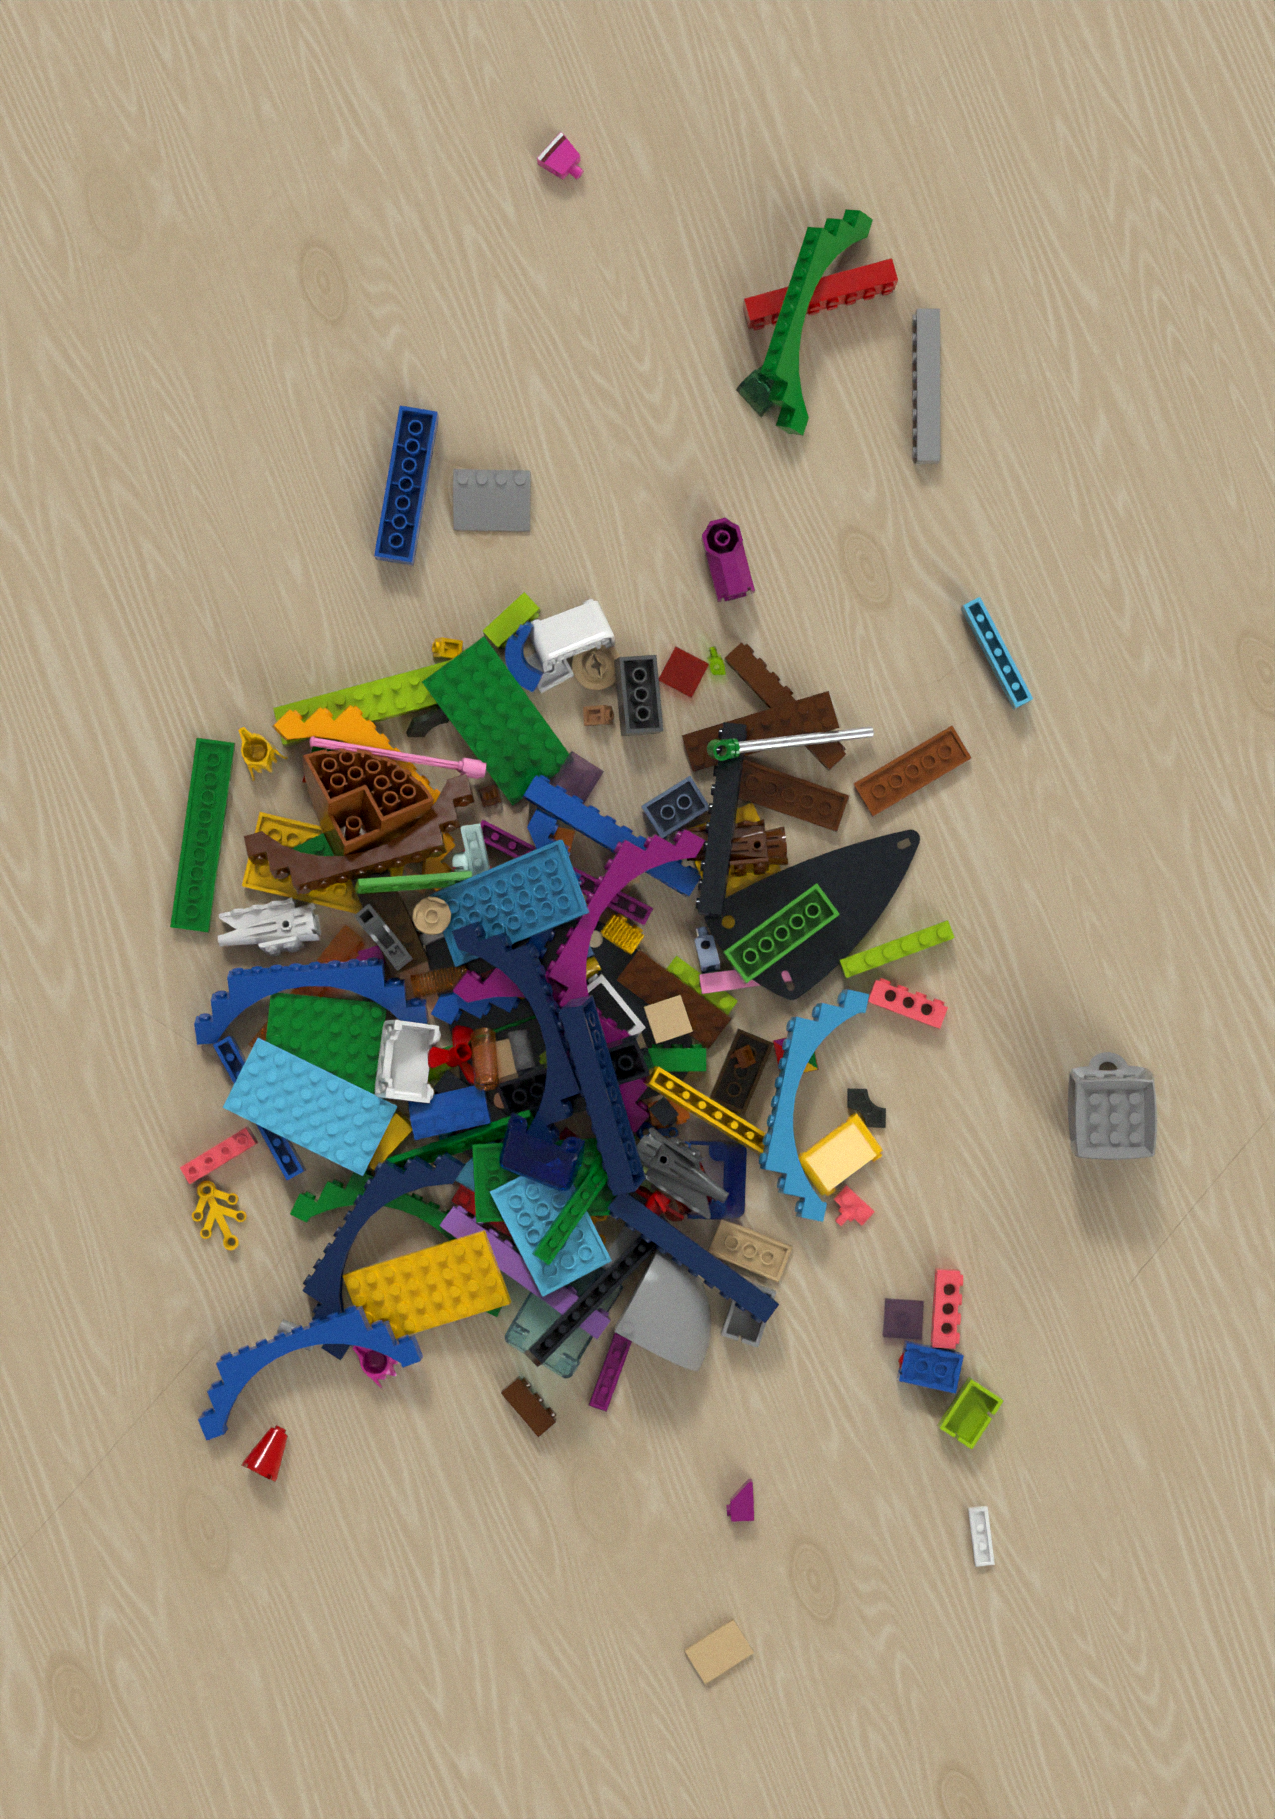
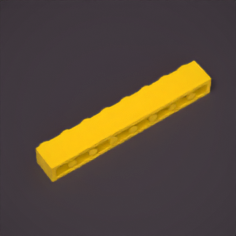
(706, 1109)

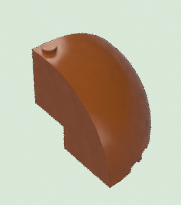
(362, 798)

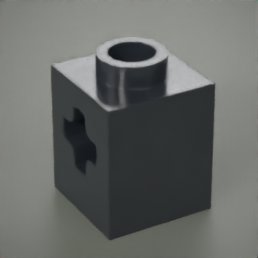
(664, 1112)

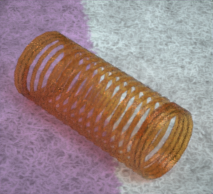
(418, 991)
(483, 1055)

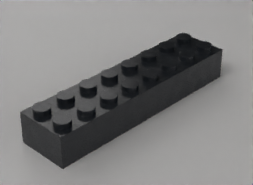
(526, 1088)

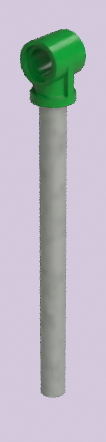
(732, 748)

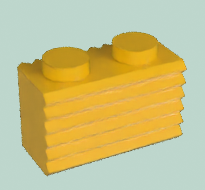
(622, 934)

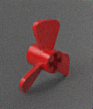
(455, 1055)
(659, 1204)

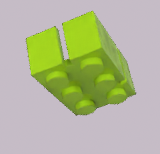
(968, 1412)

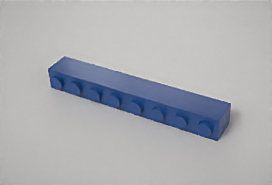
(279, 1146)

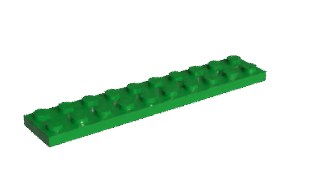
(202, 835)

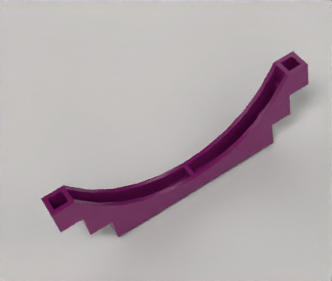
(625, 866)
(497, 984)

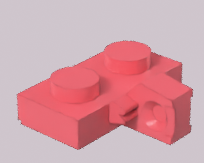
(852, 1207)

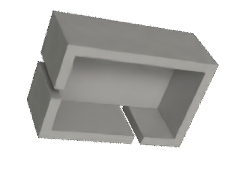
(742, 1324)

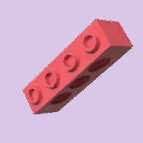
(933, 1019)
(219, 1155)
(942, 1278)

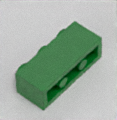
(679, 1058)

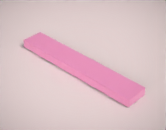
(728, 981)

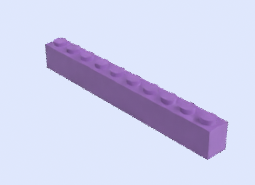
(512, 1263)

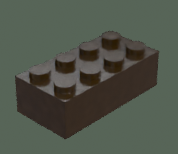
(736, 1085)

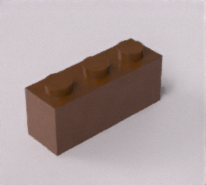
(529, 1405)

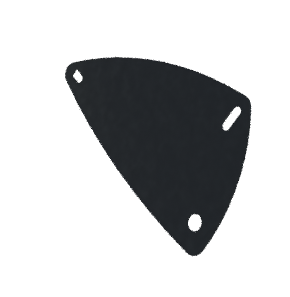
(856, 882)

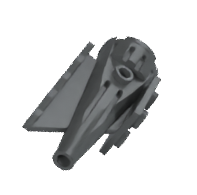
(680, 1174)

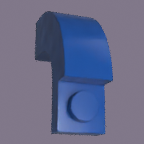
(522, 671)

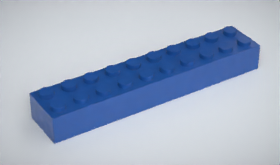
(604, 831)

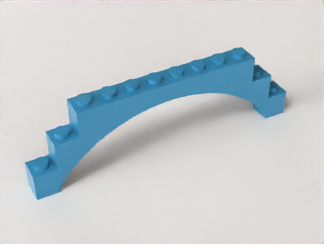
(779, 1142)

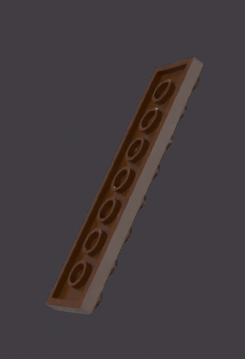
(794, 718)

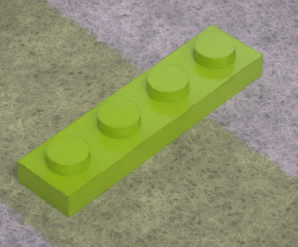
(691, 977)

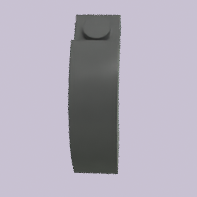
(383, 936)

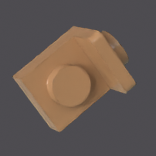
(598, 715)

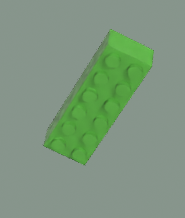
(780, 933)

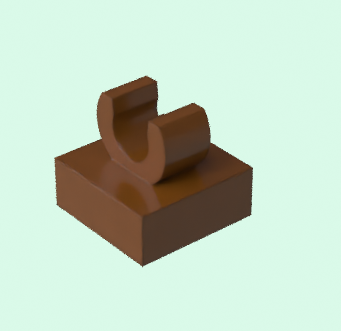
(490, 795)
(744, 1057)

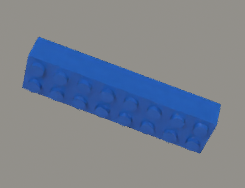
(406, 485)

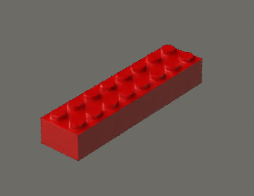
(829, 293)

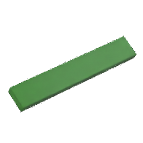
(410, 882)

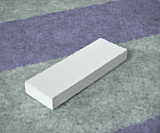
(981, 1536)

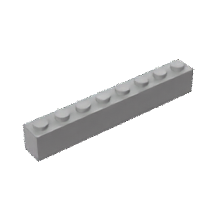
(926, 386)

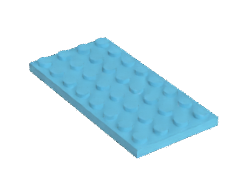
(310, 1106)

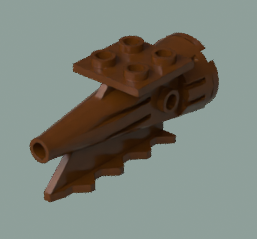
(751, 847)

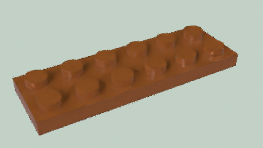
(912, 771)

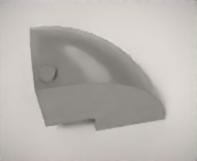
(669, 1313)

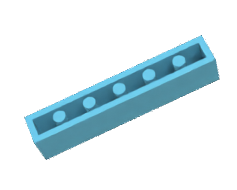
(996, 653)

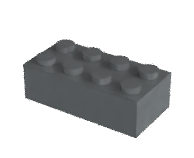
(638, 695)

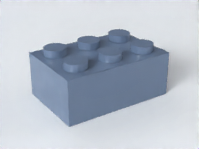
(675, 807)

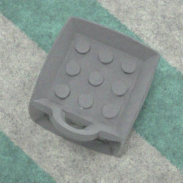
(1112, 1111)

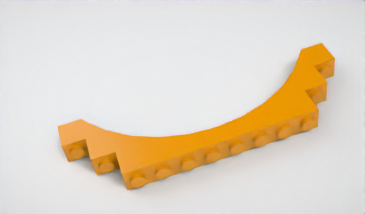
(354, 729)

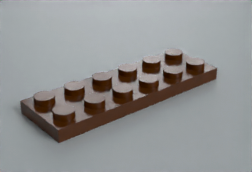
(792, 796)
(656, 983)

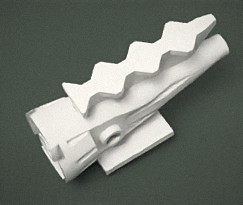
(272, 926)

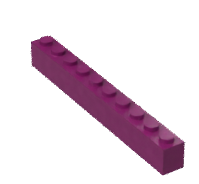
(516, 847)

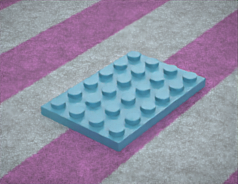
(528, 1214)

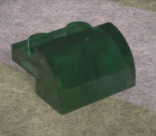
(756, 391)

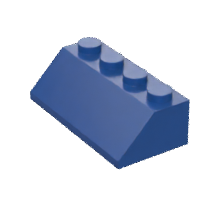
(449, 1112)

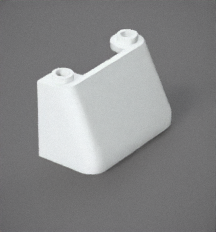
(570, 634)
(404, 1061)

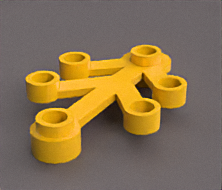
(217, 1211)

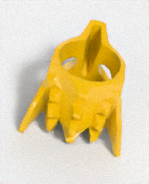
(258, 752)

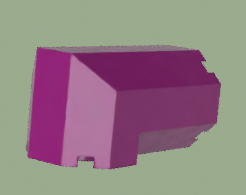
(727, 560)

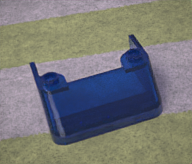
(734, 1181)

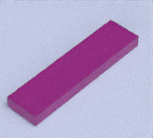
(610, 1372)

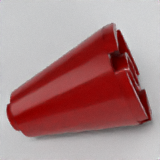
(267, 1454)

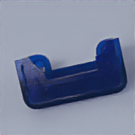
(538, 1158)

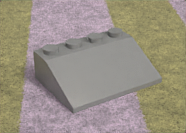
(491, 500)

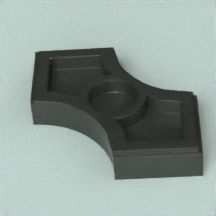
(423, 724)
(860, 1101)

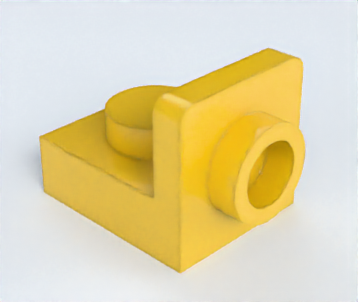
(446, 647)

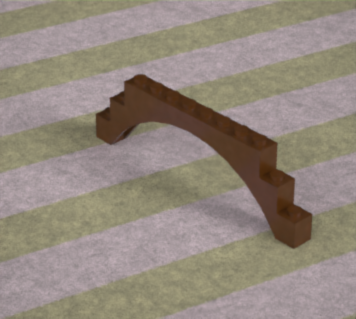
(418, 843)

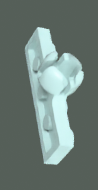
(475, 853)

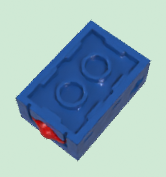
(930, 1366)

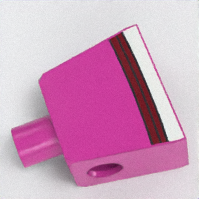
(561, 158)

